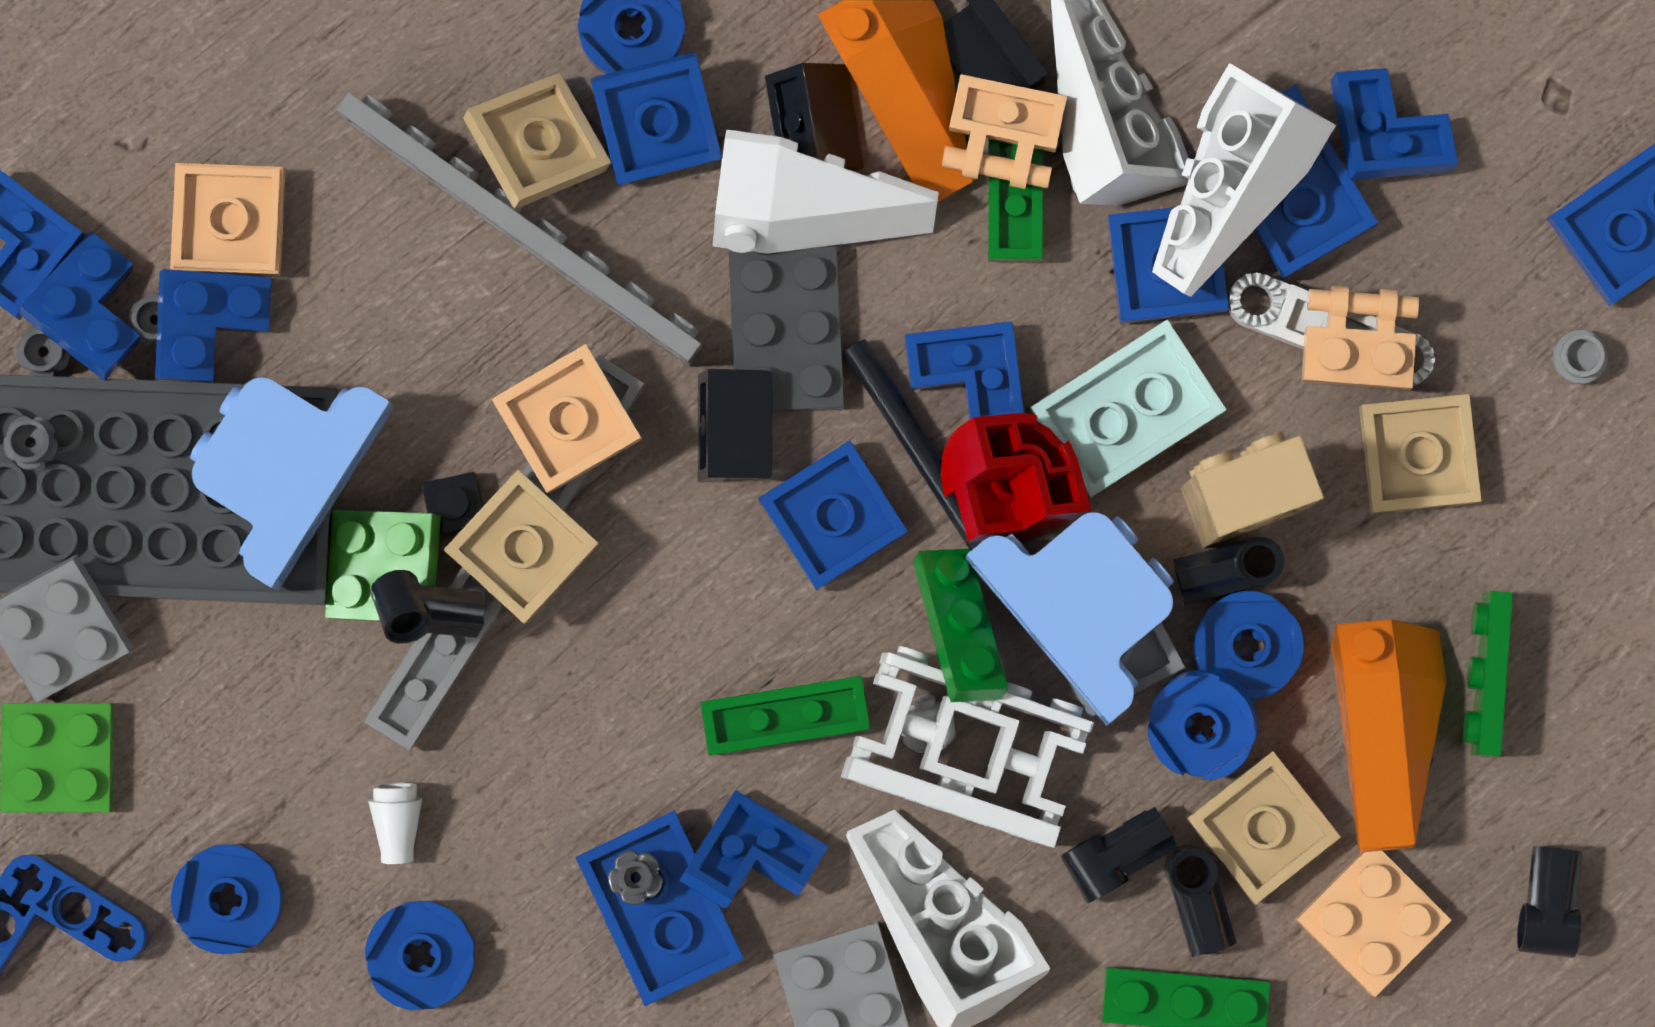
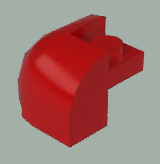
(1012, 477)

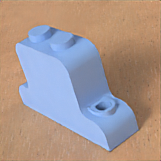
(284, 465)
(1082, 602)

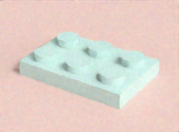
(1130, 407)

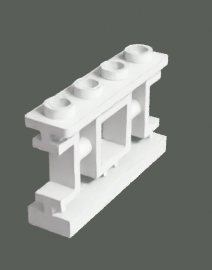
(955, 786)

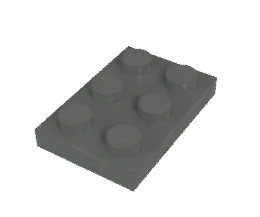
(789, 325)

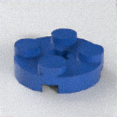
(610, 52)
(1269, 623)
(1211, 695)
(202, 918)
(389, 963)

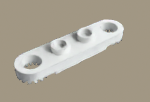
(1289, 317)

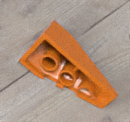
(907, 79)
(1390, 712)

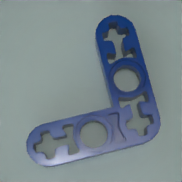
(48, 905)

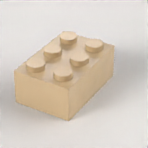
(1249, 492)

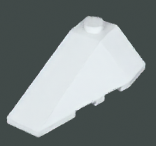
(1109, 126)
(1246, 163)
(791, 201)
(951, 937)

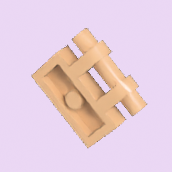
(1005, 115)
(1360, 356)

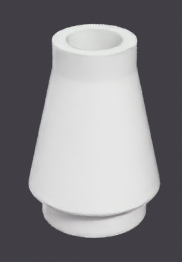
(395, 818)

